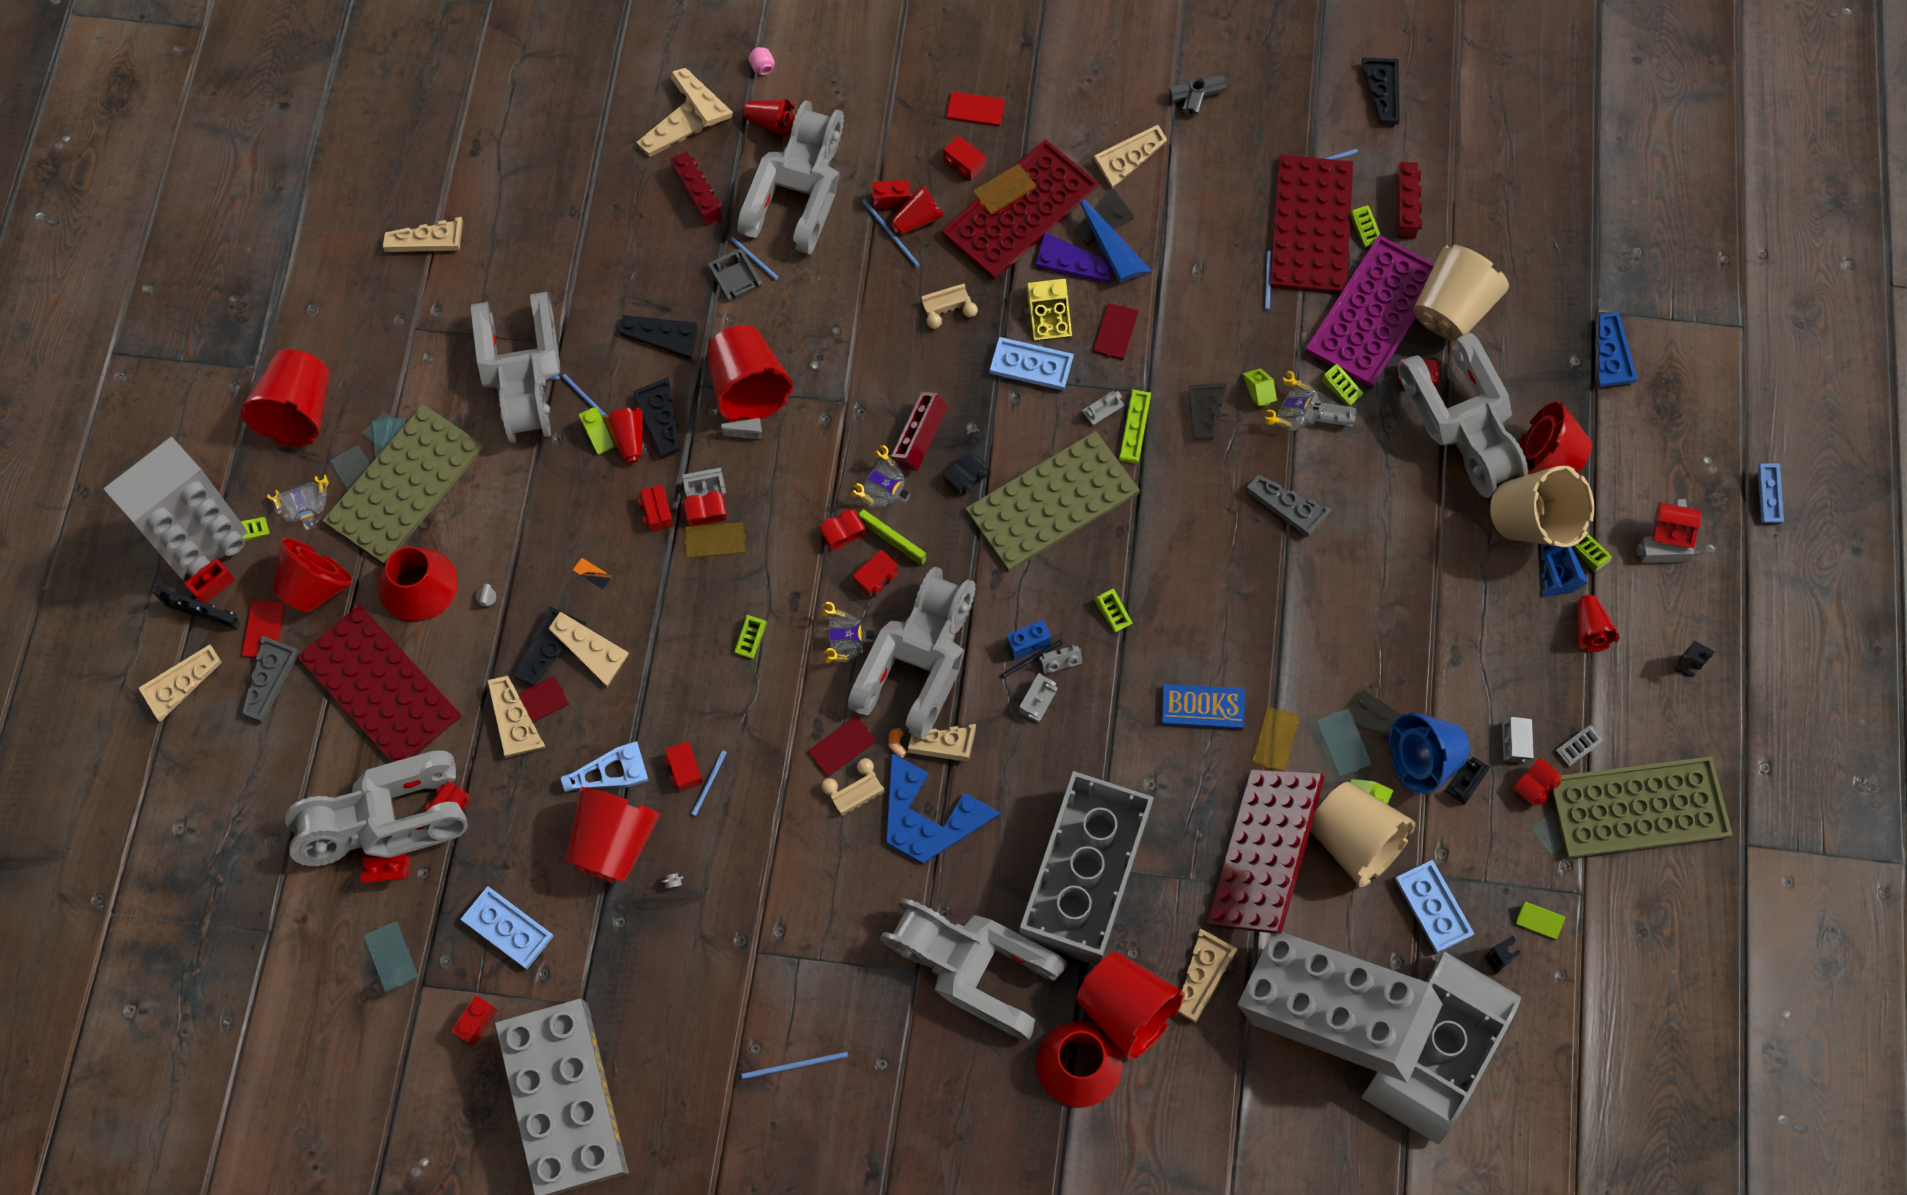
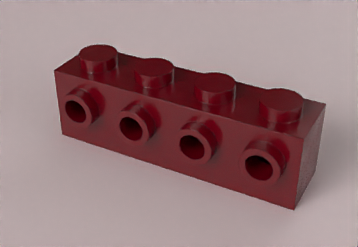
(696, 188)
(1407, 200)
(919, 431)

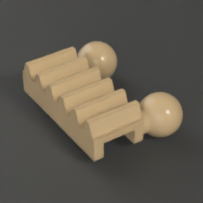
(947, 300)
(856, 793)

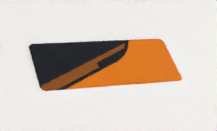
(592, 573)

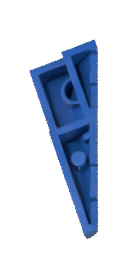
(1121, 257)
(1561, 571)

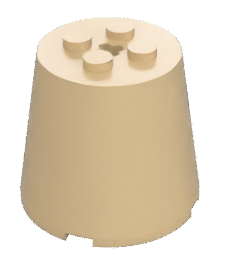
(1458, 292)
(1544, 507)
(1360, 831)

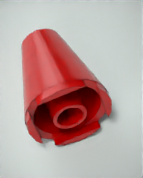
(771, 114)
(916, 212)
(626, 432)
(1594, 625)

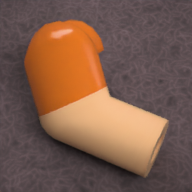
(894, 742)

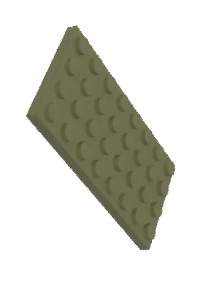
(403, 484)
(1052, 501)
(1640, 807)

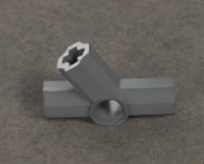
(1194, 97)

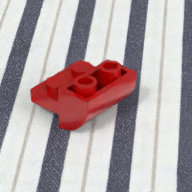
(1676, 525)
(383, 868)

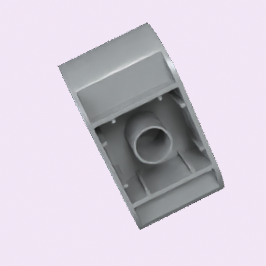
(1455, 1053)

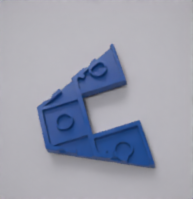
(918, 835)

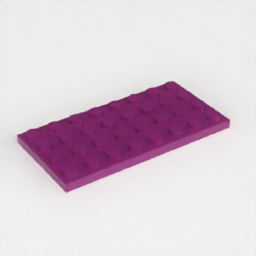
(1372, 312)

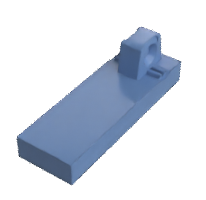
(1770, 493)

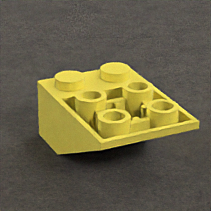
(1049, 309)

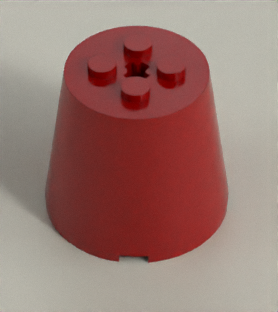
(746, 374)
(288, 398)
(608, 835)
(1129, 1003)

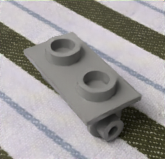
(1103, 407)
(1338, 415)
(1069, 657)

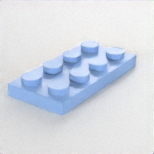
(1031, 363)
(1434, 906)
(507, 927)

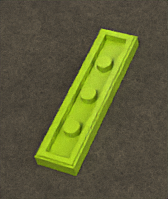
(1135, 426)
(892, 537)

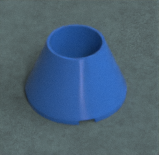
(1427, 751)

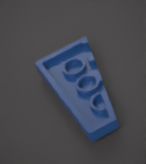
(1614, 356)

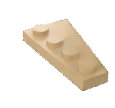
(702, 99)
(672, 129)
(1126, 156)
(438, 237)
(593, 650)
(179, 681)
(514, 724)
(1207, 968)

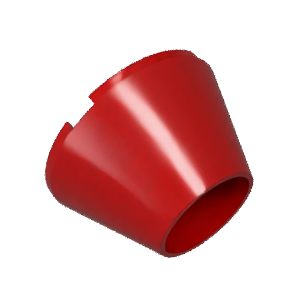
(1555, 440)
(305, 577)
(425, 598)
(1075, 1090)

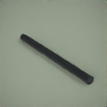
(1032, 658)

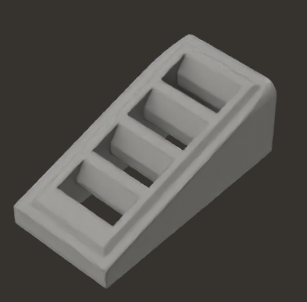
(743, 429)
(1592, 735)

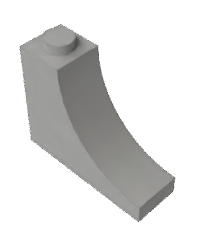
(1660, 552)

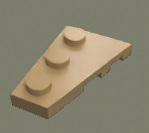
(947, 744)

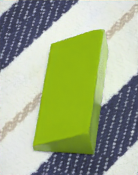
(1540, 920)

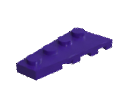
(1070, 260)

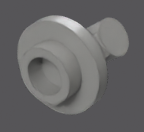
(486, 596)

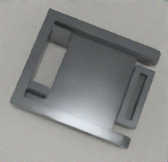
(737, 278)

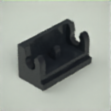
(1695, 656)
(1468, 780)
(1499, 956)

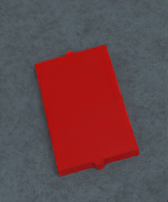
(975, 108)
(264, 620)

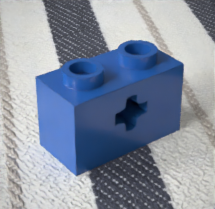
(1028, 639)

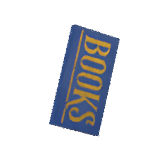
(1203, 706)

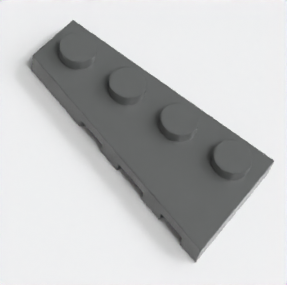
(1295, 510)
(270, 673)

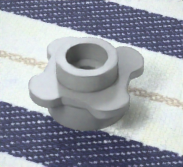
(672, 880)

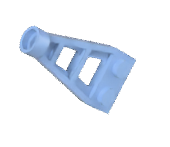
(632, 764)

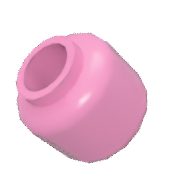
(761, 61)

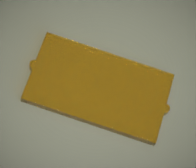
(1004, 188)
(715, 540)
(1276, 739)

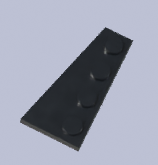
(1383, 82)
(671, 335)

